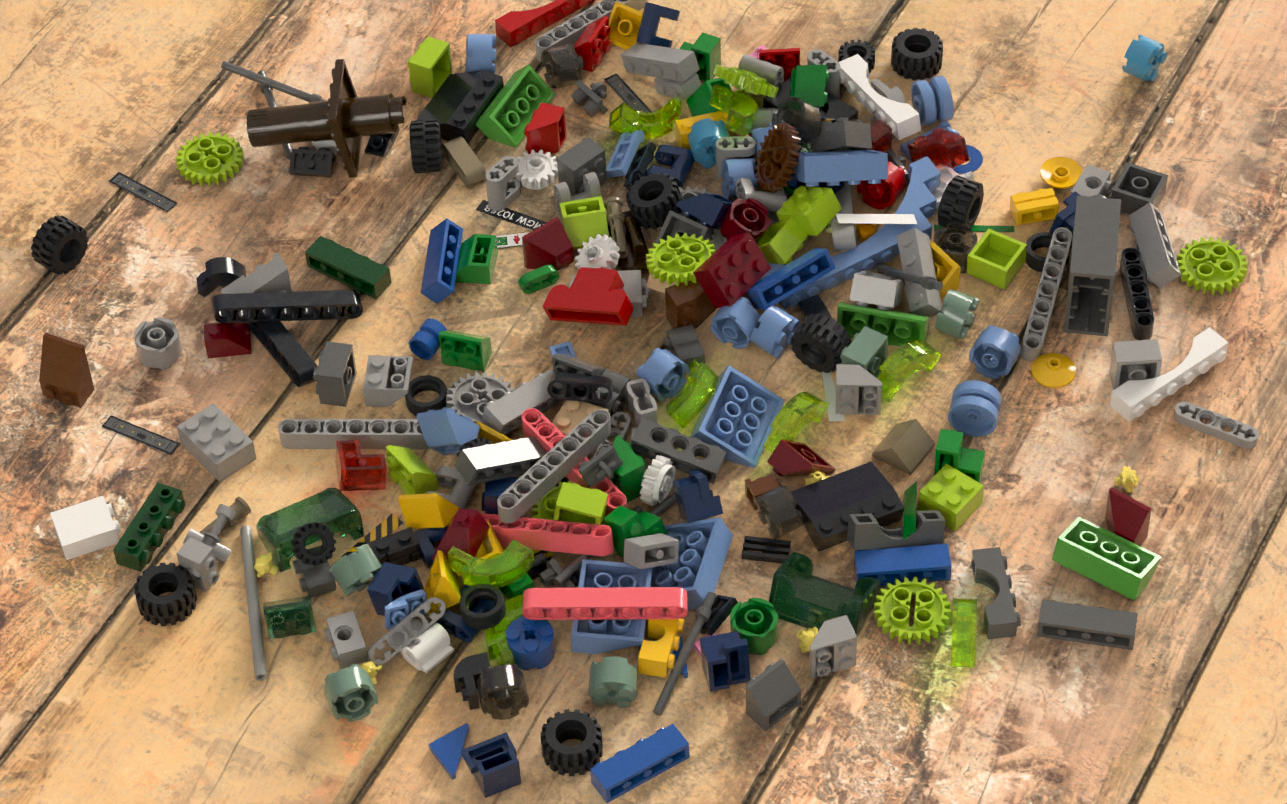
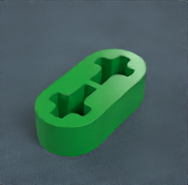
(538, 279)

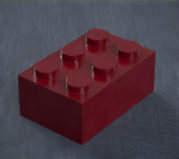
(732, 270)

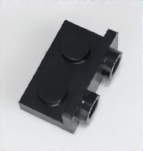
(311, 162)

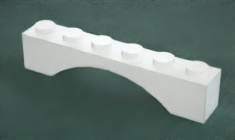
(896, 115)
(1139, 395)

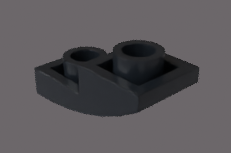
(381, 144)
(813, 305)

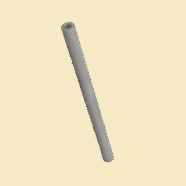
(253, 603)

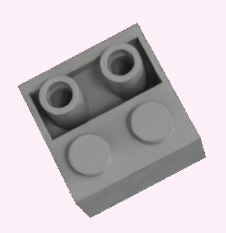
(386, 379)
(857, 391)
(833, 647)

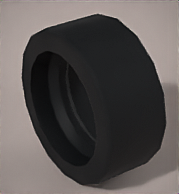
(1037, 241)
(421, 384)
(478, 593)

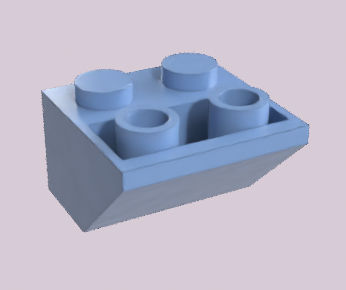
(446, 430)

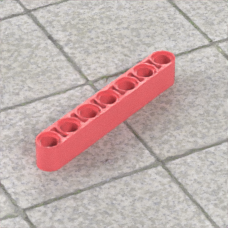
(538, 426)
(554, 535)
(605, 603)

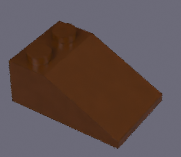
(687, 305)
(65, 371)

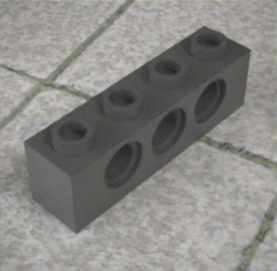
(685, 460)

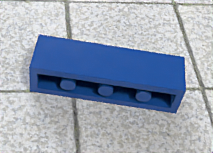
(441, 261)
(790, 278)
(889, 564)
(639, 763)

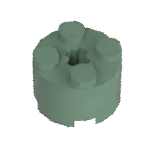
(957, 314)
(355, 570)
(613, 682)
(350, 693)

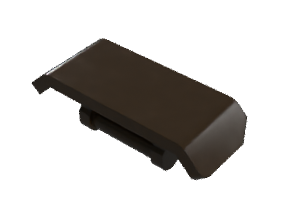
(635, 245)

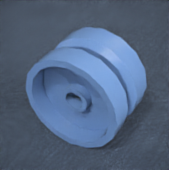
(932, 100)
(974, 408)

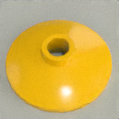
(1060, 172)
(1053, 370)

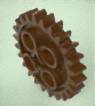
(777, 157)

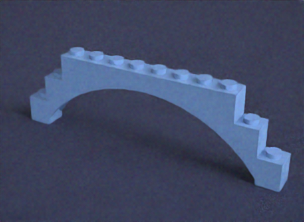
(883, 244)

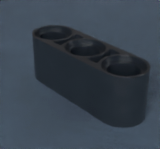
(570, 392)

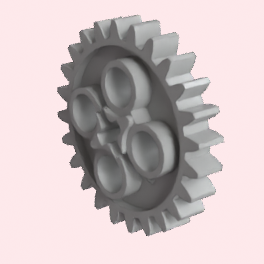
(473, 393)

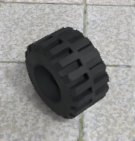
(917, 54)
(425, 146)
(652, 199)
(960, 202)
(59, 245)
(820, 342)
(165, 608)
(571, 758)

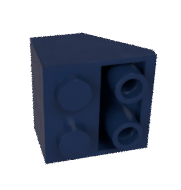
(706, 207)

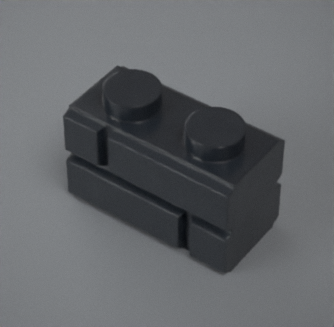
(397, 547)

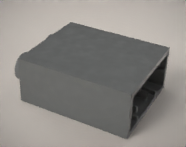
(1092, 265)

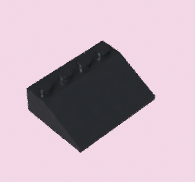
(462, 103)
(855, 491)

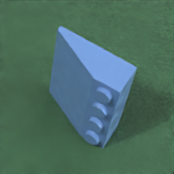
(841, 166)
(738, 417)
(700, 558)
(609, 635)

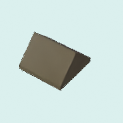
(905, 446)

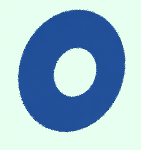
(975, 161)

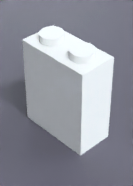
(85, 527)

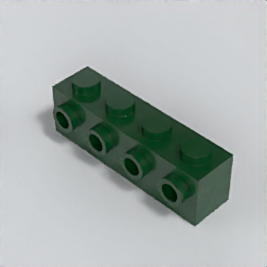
(348, 267)
(149, 527)

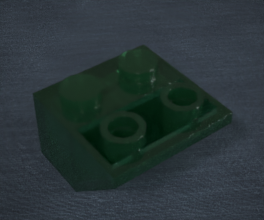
(289, 617)

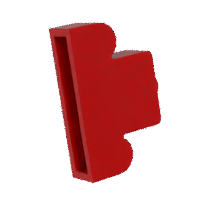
(593, 298)

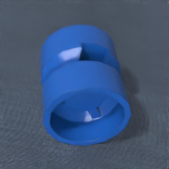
(426, 340)

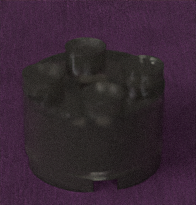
(562, 66)
(800, 115)
(957, 242)
(779, 511)
(502, 691)

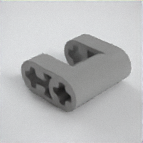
(819, 57)
(766, 70)
(726, 150)
(498, 183)
(591, 189)
(771, 200)
(452, 479)

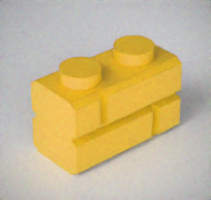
(1034, 206)

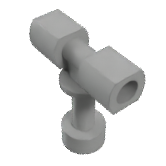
(211, 538)

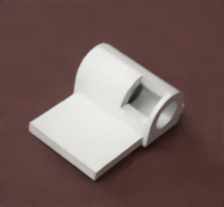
(426, 649)

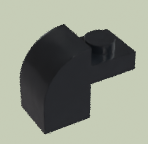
(219, 272)
(466, 677)

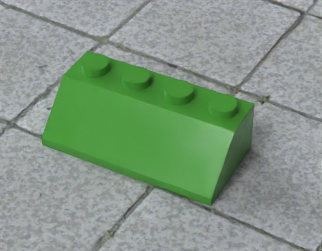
(514, 106)
(897, 325)
(1106, 558)

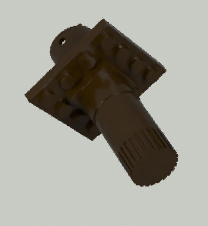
(339, 119)

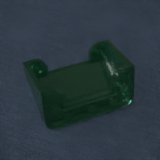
(327, 508)
(812, 600)

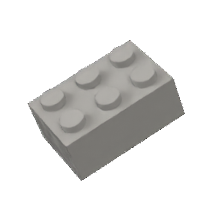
(877, 289)
(216, 442)

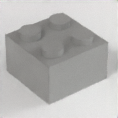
(1134, 361)

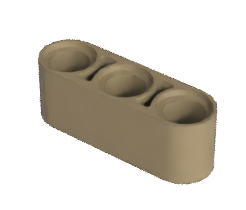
(464, 161)

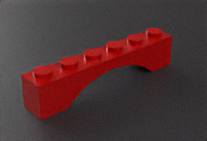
(520, 25)

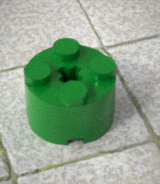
(756, 623)

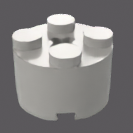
(158, 343)

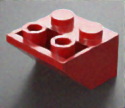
(594, 43)
(784, 58)
(546, 129)

